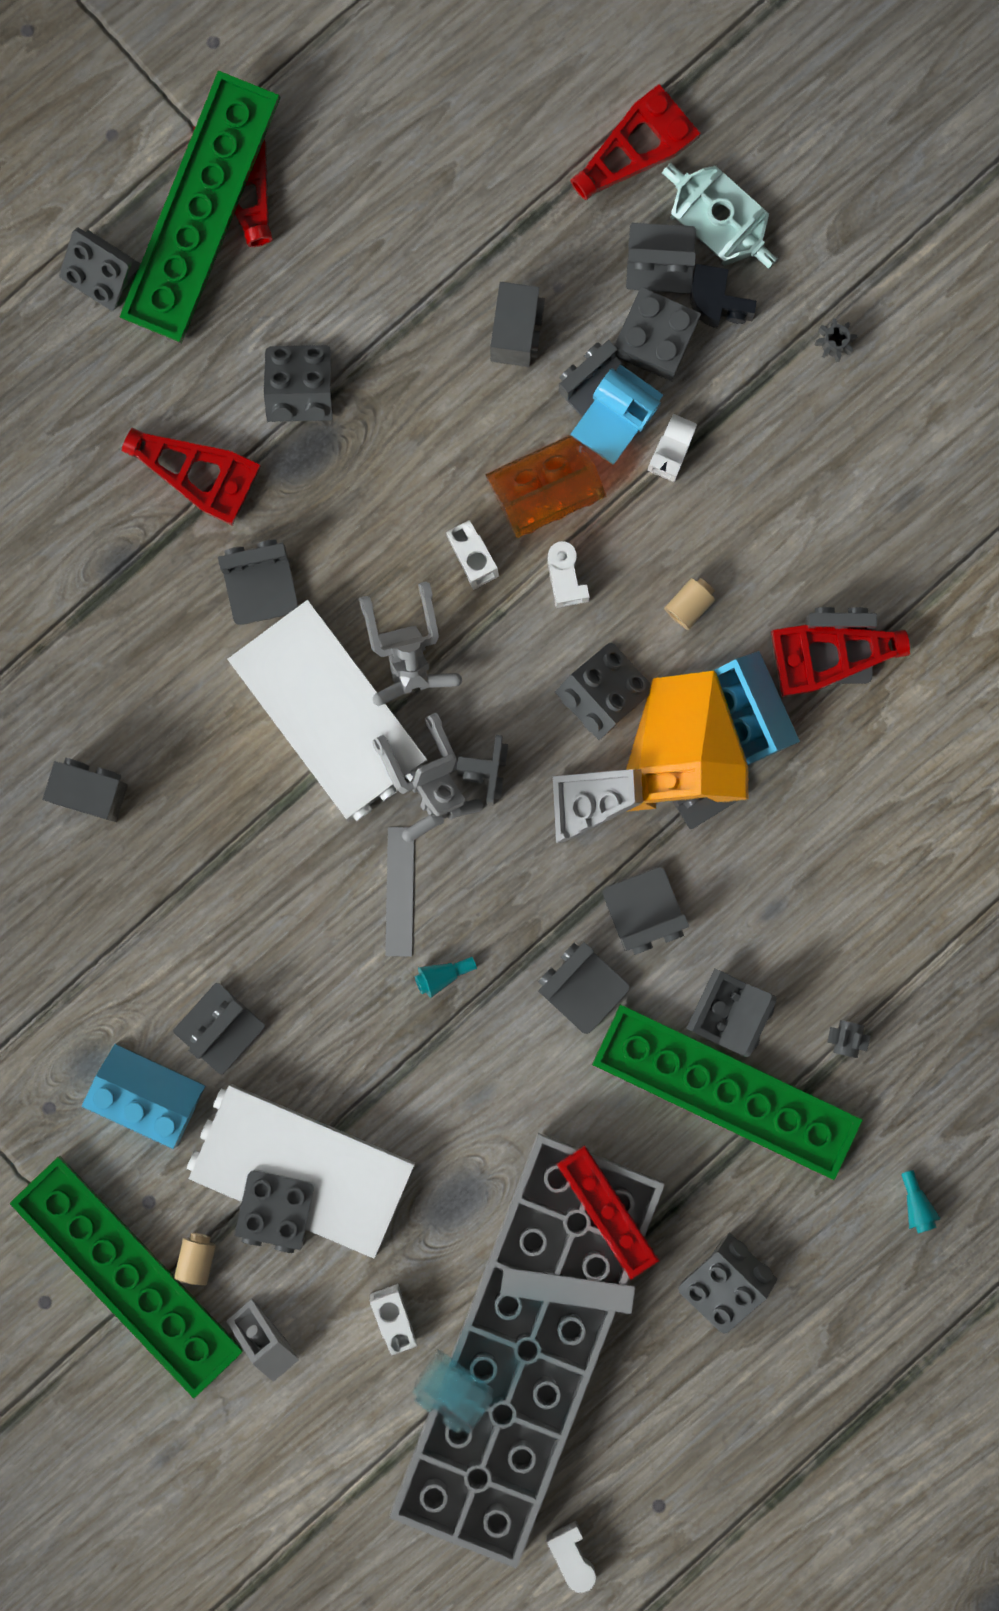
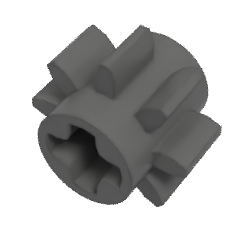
(842, 333)
(848, 1039)

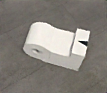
(672, 448)
(472, 554)
(561, 566)
(393, 1319)
(575, 1568)

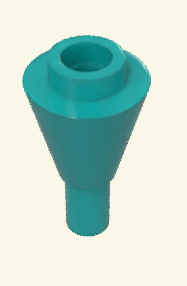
(436, 977)
(920, 1210)

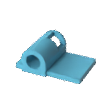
(619, 410)

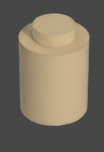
(690, 602)
(195, 1259)

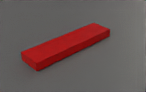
(607, 1212)

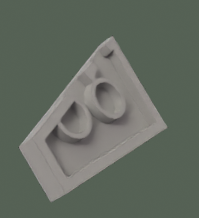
(592, 799)

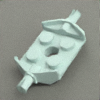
(731, 238)

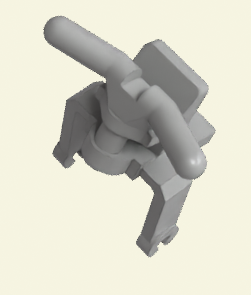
(406, 652)
(431, 781)

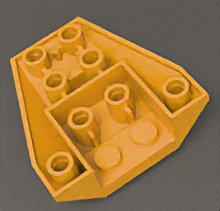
(688, 743)

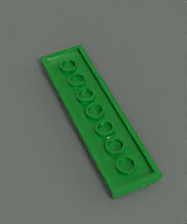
(200, 206)
(727, 1092)
(126, 1277)

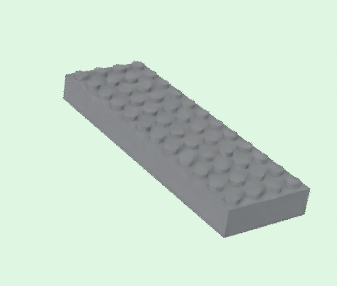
(533, 1353)

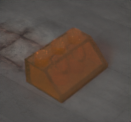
(546, 485)

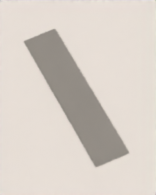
(399, 894)
(567, 1290)

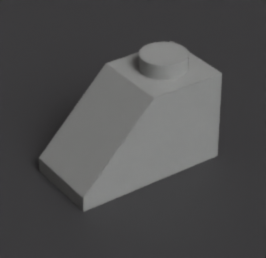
(262, 1341)

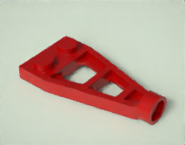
(666, 122)
(258, 214)
(230, 487)
(795, 662)

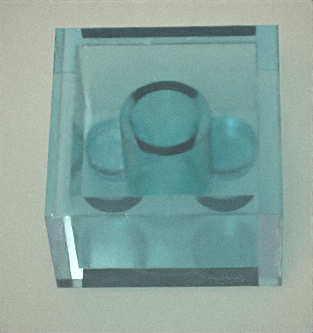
(452, 1392)

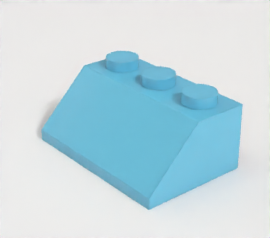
(756, 707)
(143, 1096)

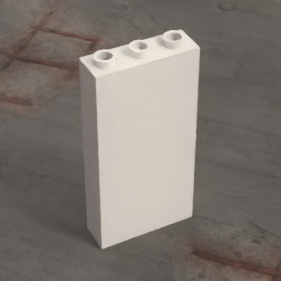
(326, 709)
(351, 1178)

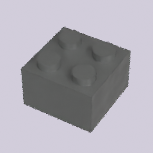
(514, 331)
(656, 334)
(85, 791)

